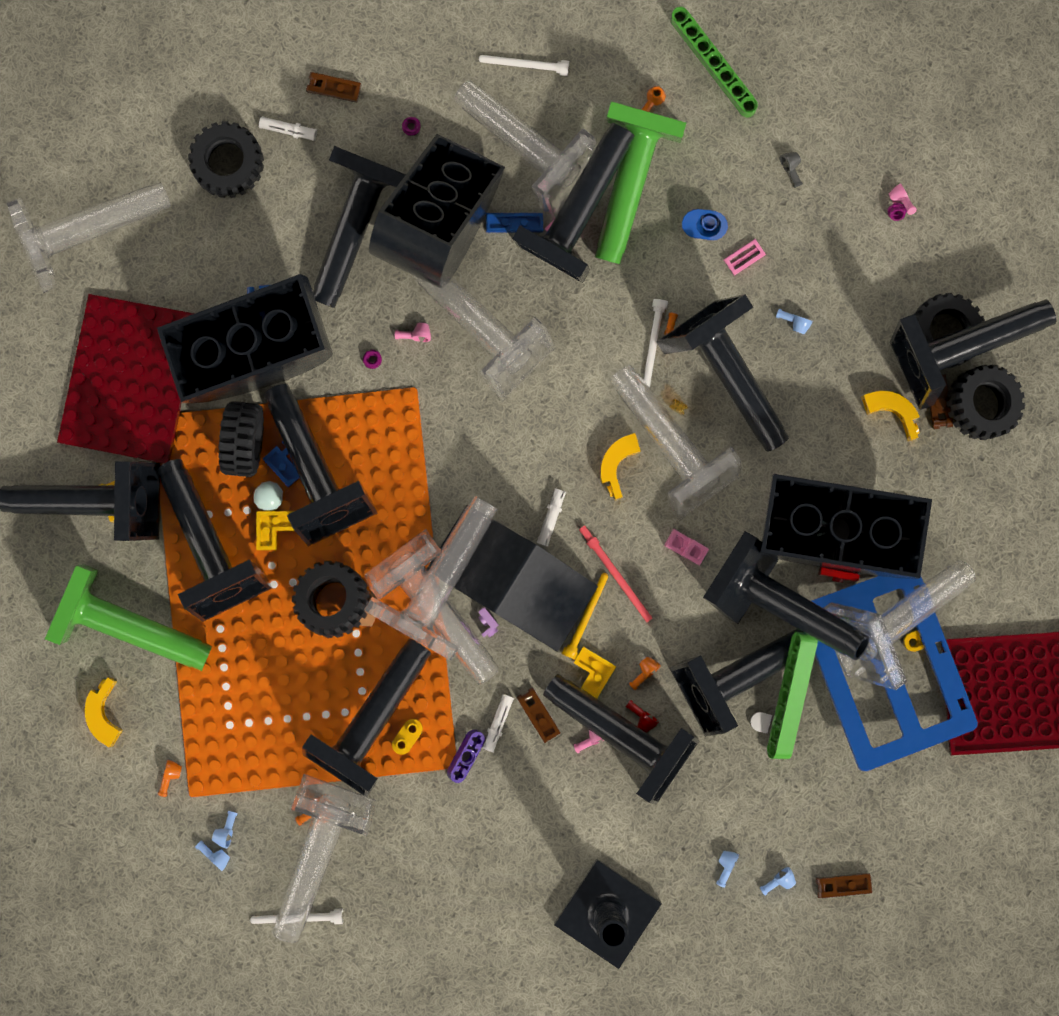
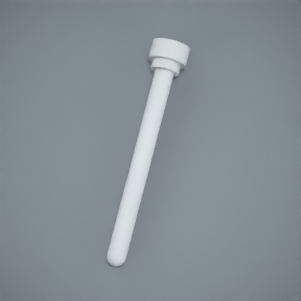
(560, 67)
(659, 308)
(334, 916)

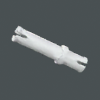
(295, 130)
(551, 517)
(498, 723)

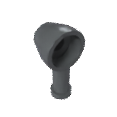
(793, 161)

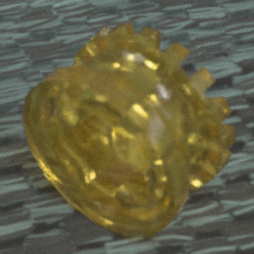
(677, 407)

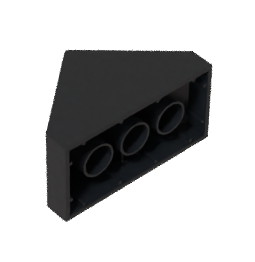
(525, 585)

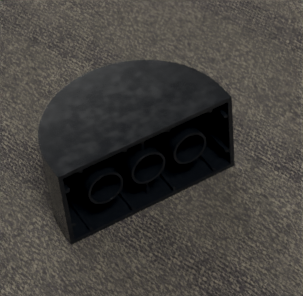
(436, 211)
(235, 353)
(860, 531)

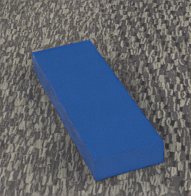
(511, 221)

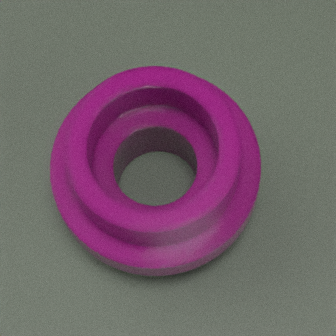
(411, 120)
(896, 211)
(367, 355)

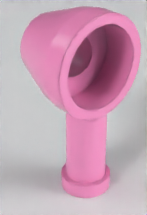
(899, 195)
(420, 330)
(592, 740)

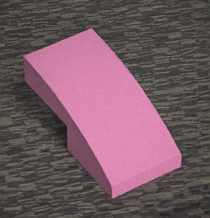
(686, 547)

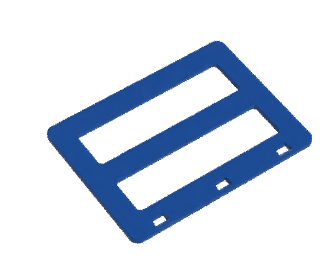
(913, 736)

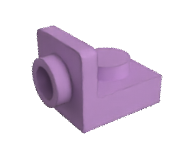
(487, 619)

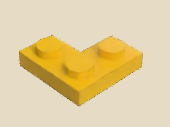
(267, 526)
(598, 669)

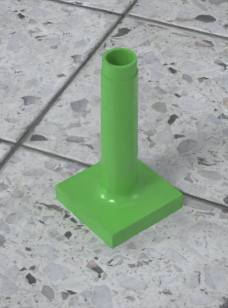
(632, 174)
(83, 608)

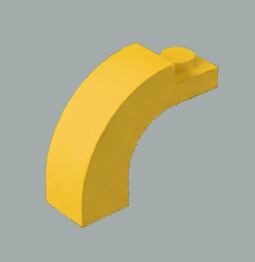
(896, 404)
(615, 454)
(95, 714)

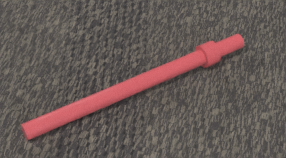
(593, 543)

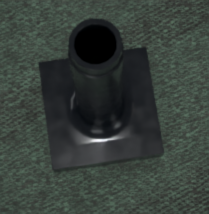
(579, 206)
(353, 222)
(709, 333)
(924, 360)
(131, 501)
(330, 508)
(746, 581)
(222, 584)
(709, 692)
(346, 755)
(657, 759)
(607, 899)

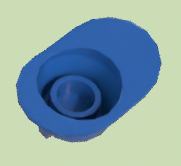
(704, 224)

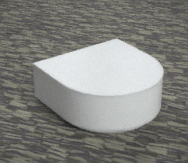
(761, 722)

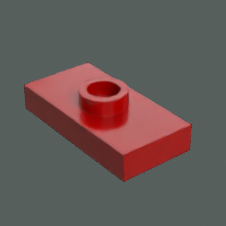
(838, 575)

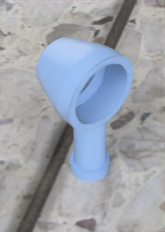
(799, 323)
(220, 835)
(218, 858)
(728, 861)
(786, 881)

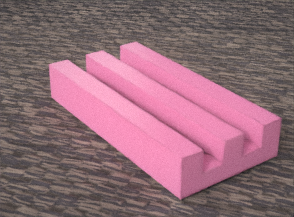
(731, 266)

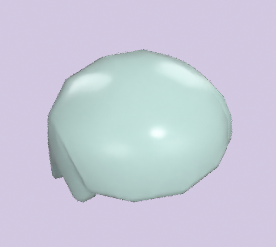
(268, 496)

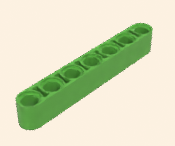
(712, 53)
(791, 696)

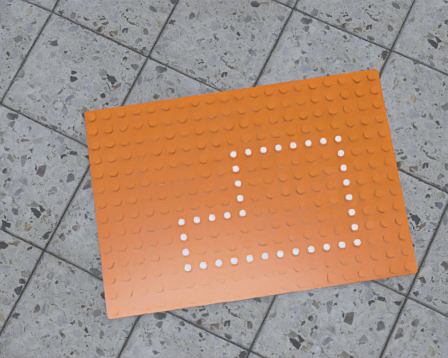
(267, 672)

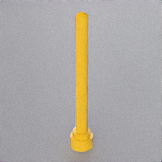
(571, 650)

